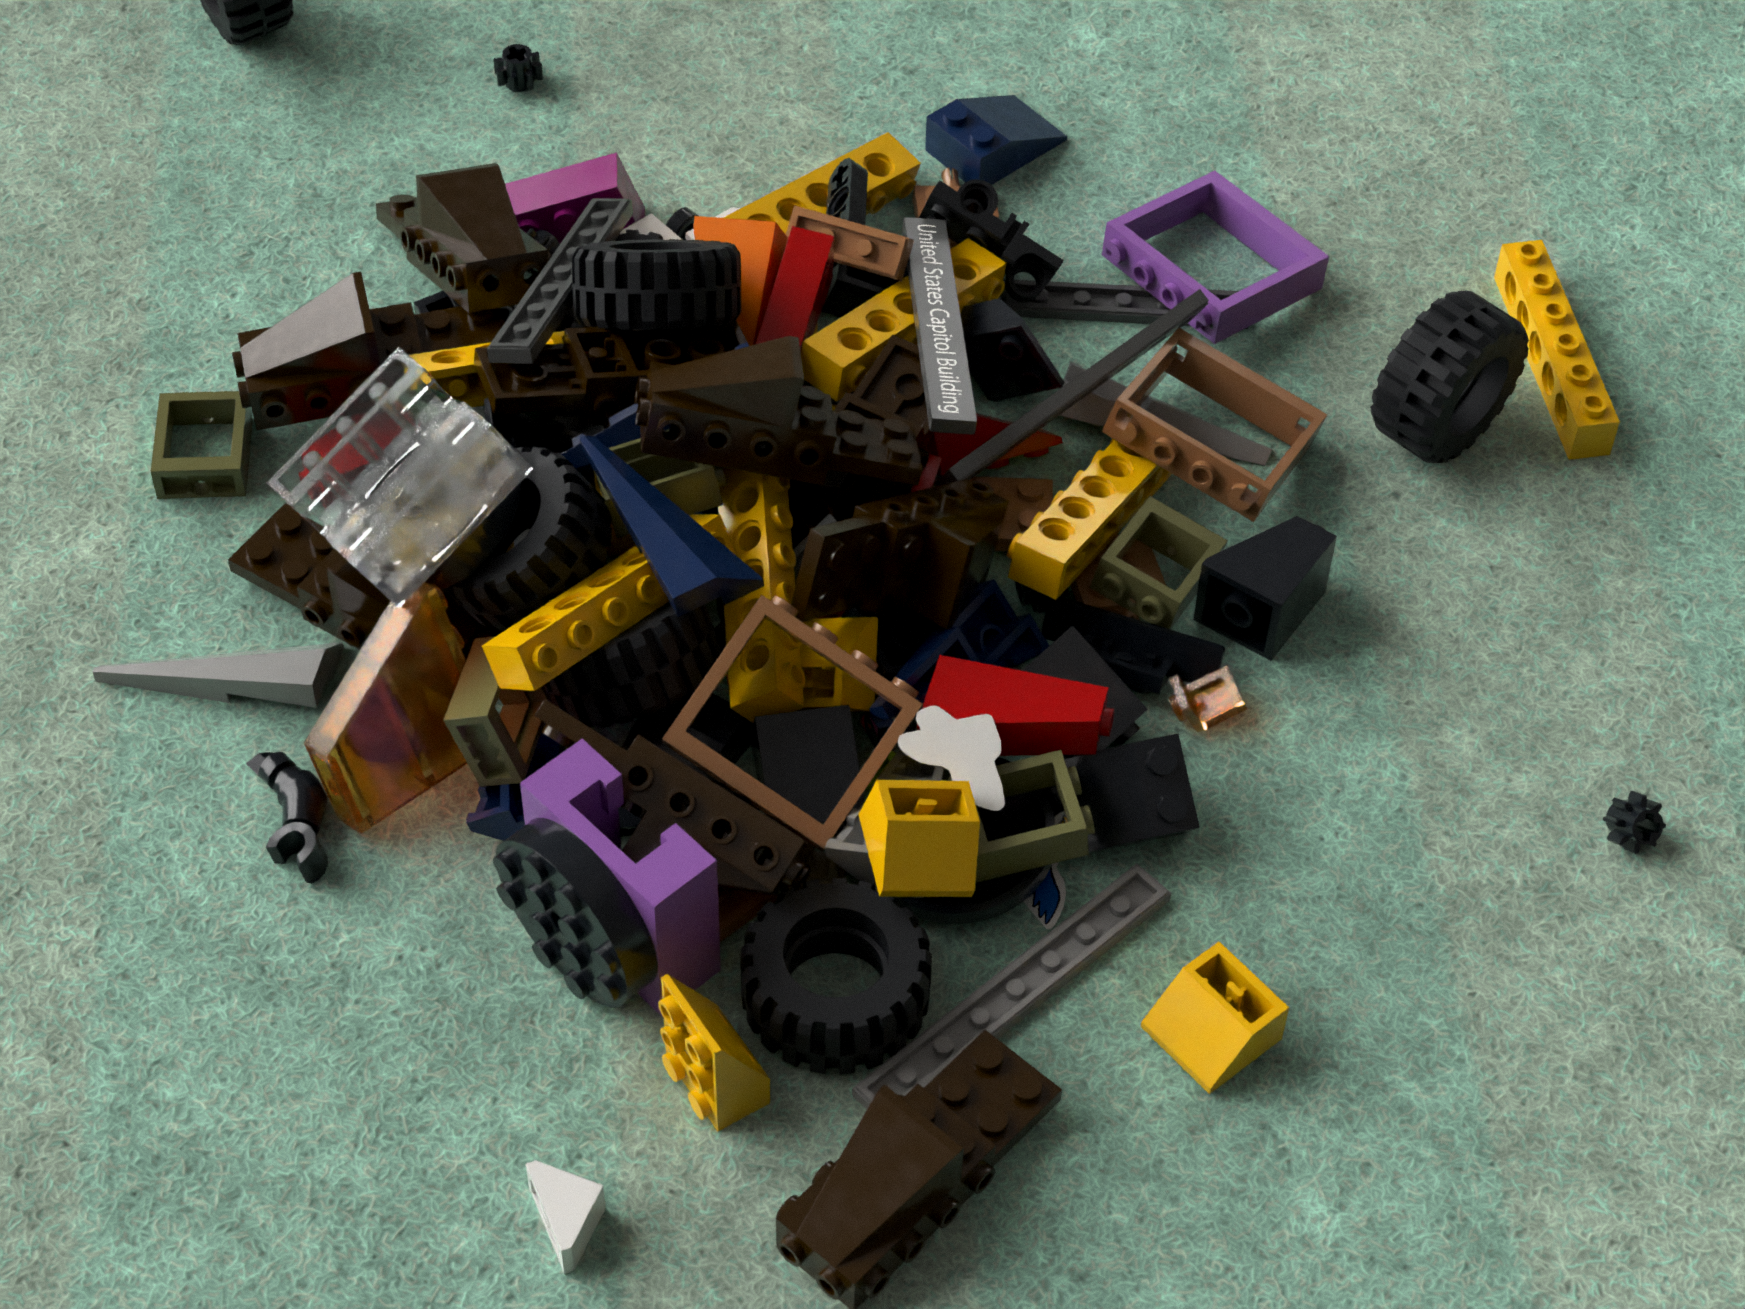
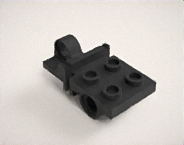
(971, 216)

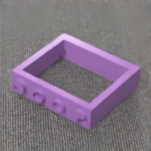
(1298, 260)

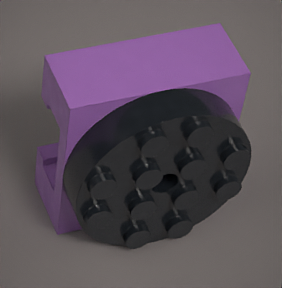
(589, 905)

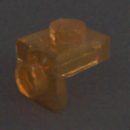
(1207, 699)

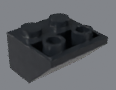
(1005, 353)

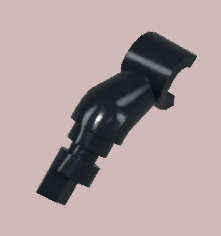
(303, 811)

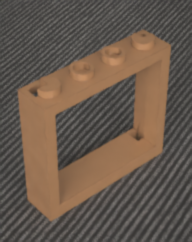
(1233, 388)
(823, 643)

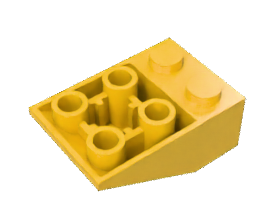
(709, 1057)

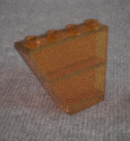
(385, 724)

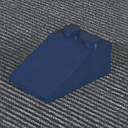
(988, 136)

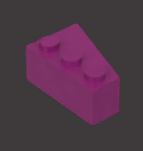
(559, 196)

